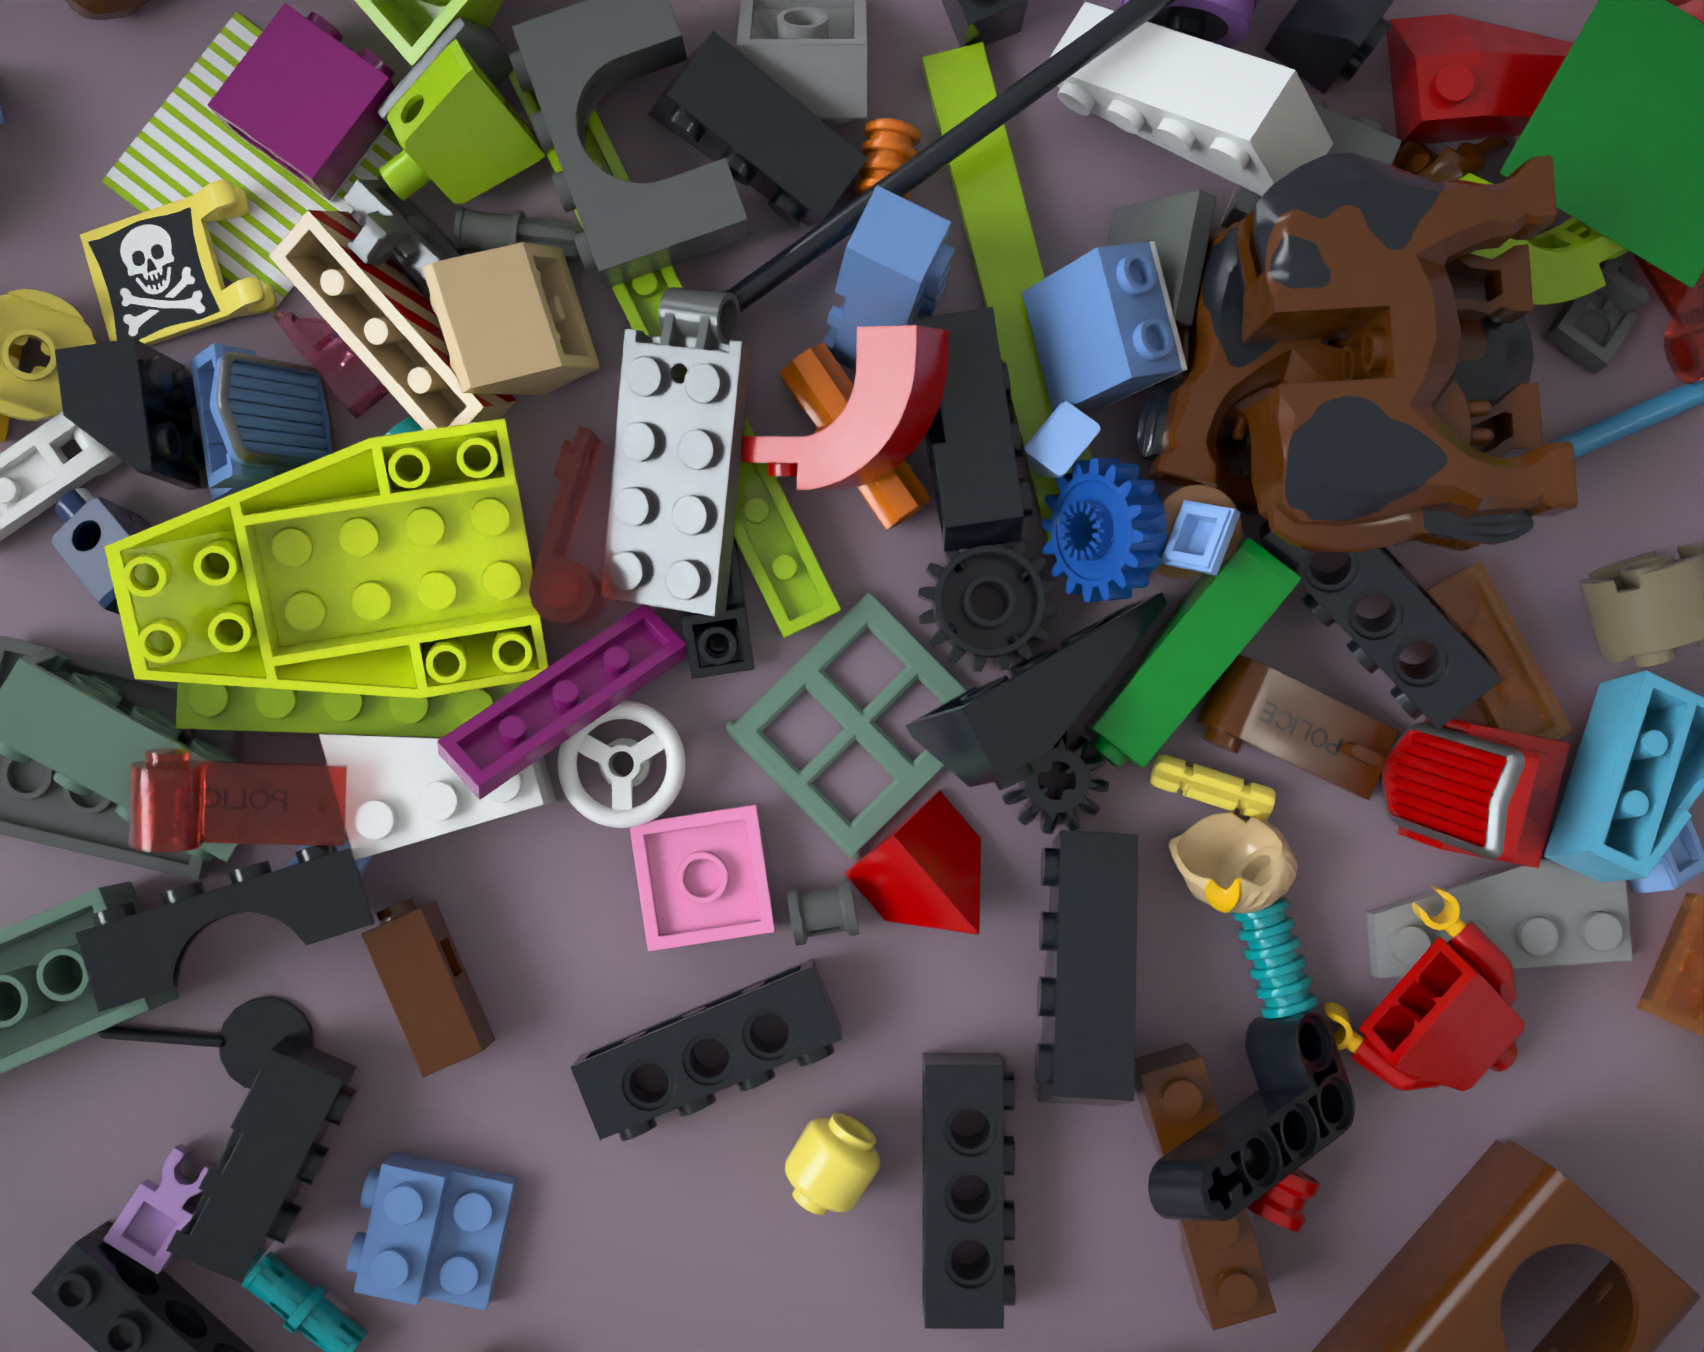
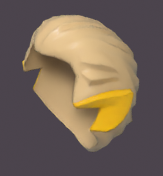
(1235, 862)

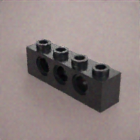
(1439, 686)
(609, 1072)
(951, 1291)
(127, 1306)

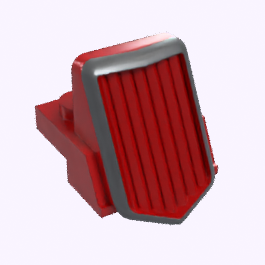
(1474, 788)

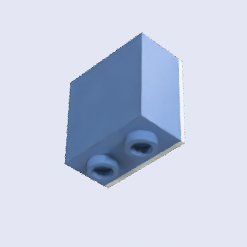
(1104, 326)

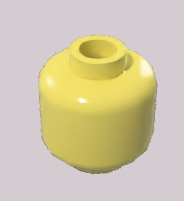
(832, 1164)

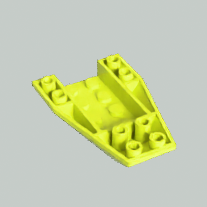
(345, 575)

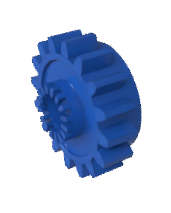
(1105, 529)

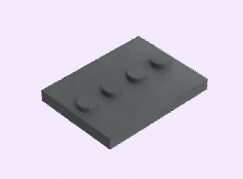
(46, 813)

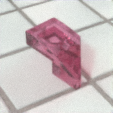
(338, 364)

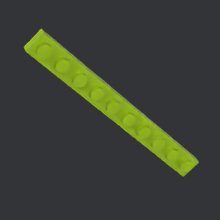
(763, 520)

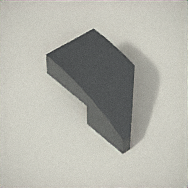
(1599, 322)

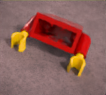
(1444, 1016)

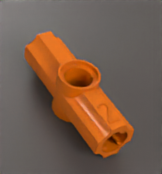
(822, 393)

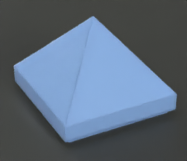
(1200, 537)

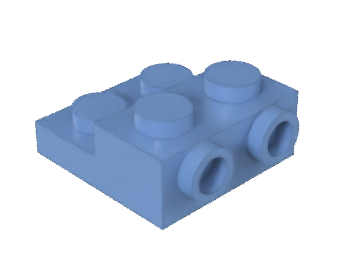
(431, 1232)

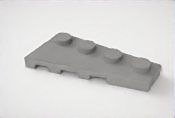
(1528, 912)

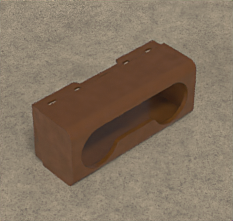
(1453, 1271)

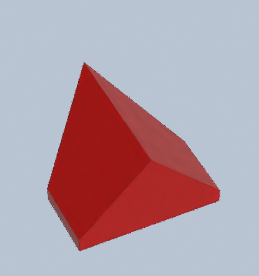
(925, 870)

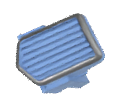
(257, 416)

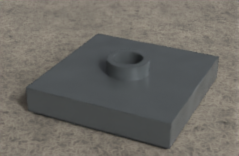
(1181, 236)

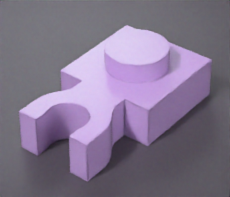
(156, 1213)

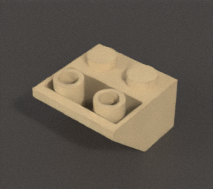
(511, 320)

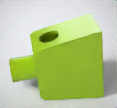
(457, 132)

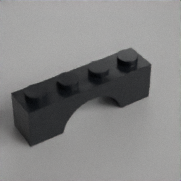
(144, 952)

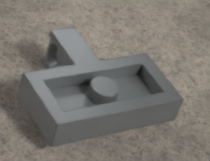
(396, 230)

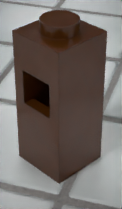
(427, 986)

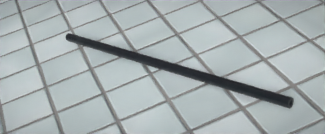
(950, 145)

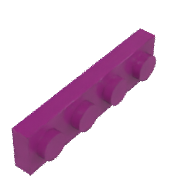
(561, 700)

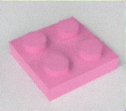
(702, 877)

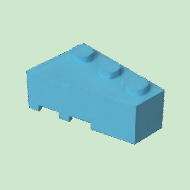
(1631, 779)

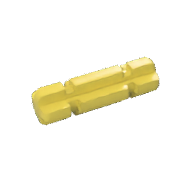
(1212, 787)

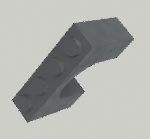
(628, 226)

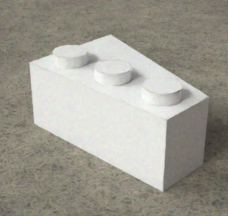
(409, 794)

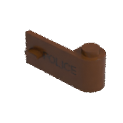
(1296, 724)

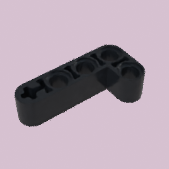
(1258, 1143)

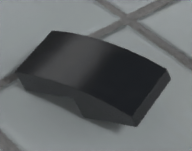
(720, 642)

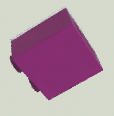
(306, 100)

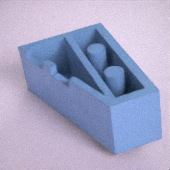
(889, 271)

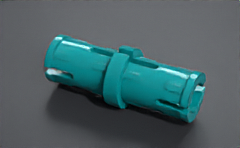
(303, 1306)

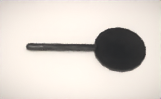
(244, 1037)

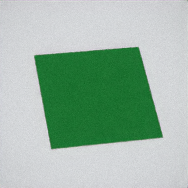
(1629, 132)

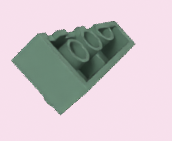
(86, 734)

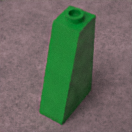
(1189, 654)

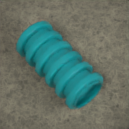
(1276, 961)

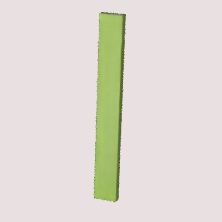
(997, 238)

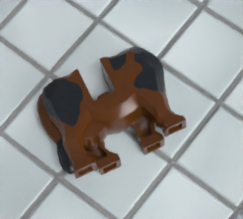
(1198, 420)
(1395, 444)

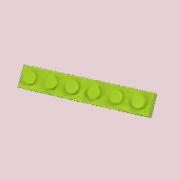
(328, 713)

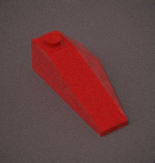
(1467, 77)

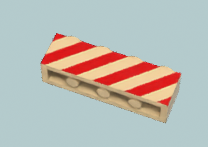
(381, 321)

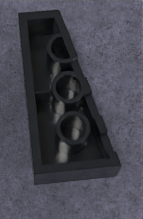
(1088, 969)

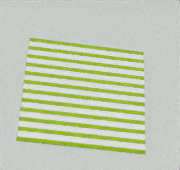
(192, 147)

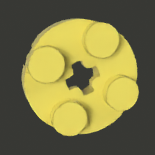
(56, 325)

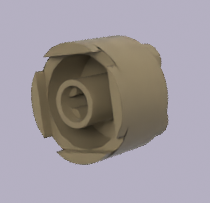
(1647, 605)

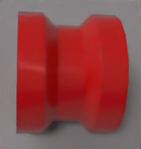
(1286, 1201)

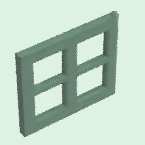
(857, 724)

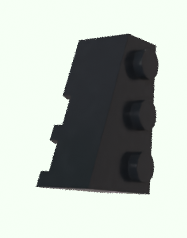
(267, 1159)

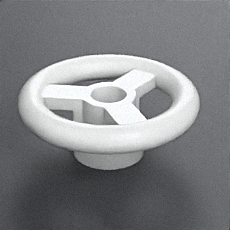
(622, 811)

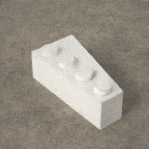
(1198, 101)

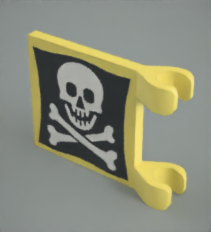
(162, 273)

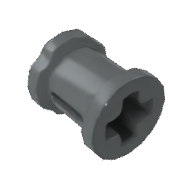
(823, 912)

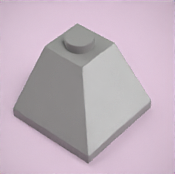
(811, 52)

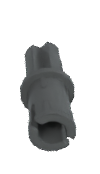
(490, 230)

